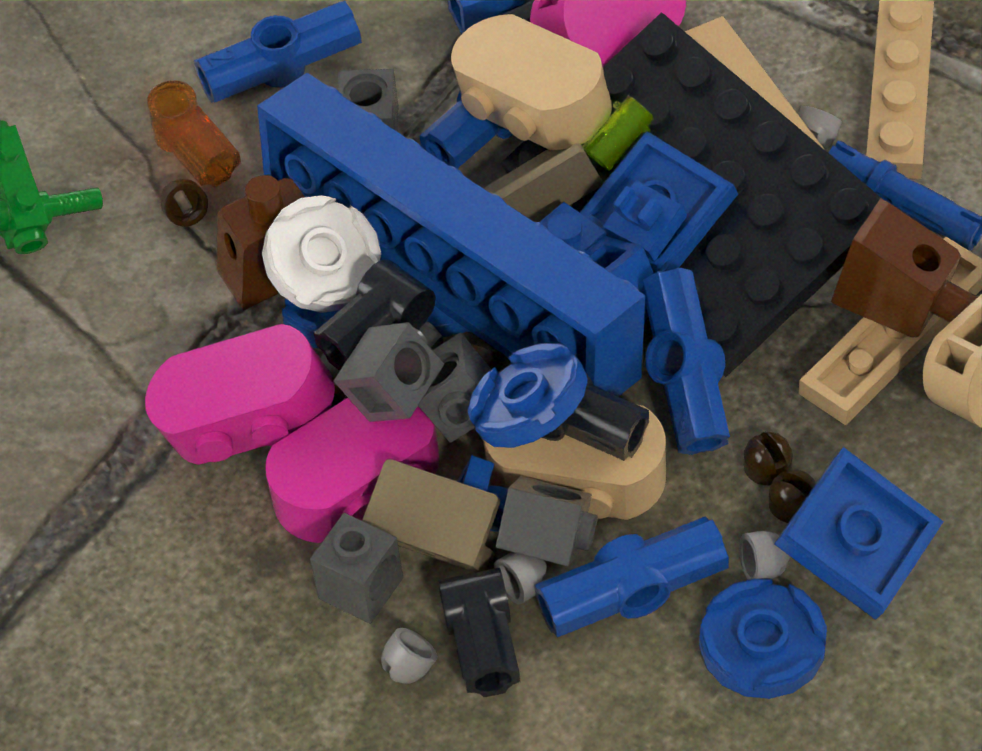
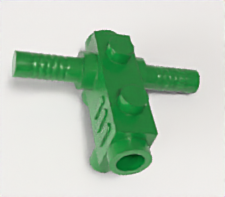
(23, 208)

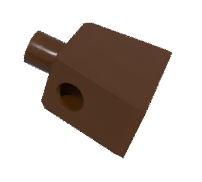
(242, 237)
(900, 273)

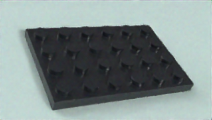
(792, 201)

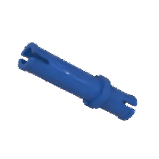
(913, 199)

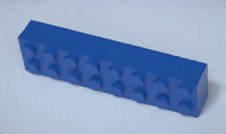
(475, 252)

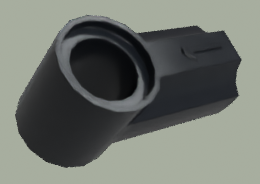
(382, 298)
(605, 423)
(479, 618)

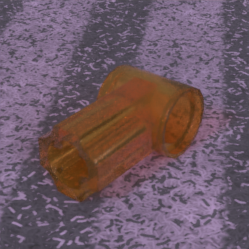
(190, 134)

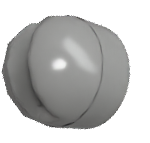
(821, 124)
(760, 555)
(521, 575)
(407, 656)

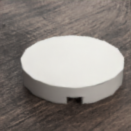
(319, 253)

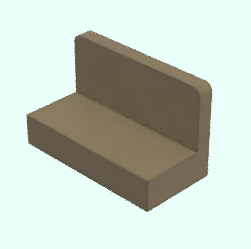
(547, 182)
(434, 515)

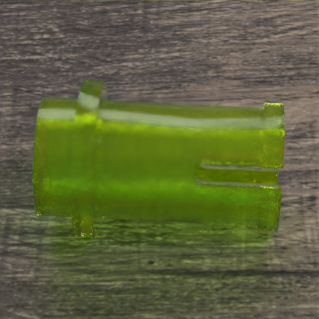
(618, 132)

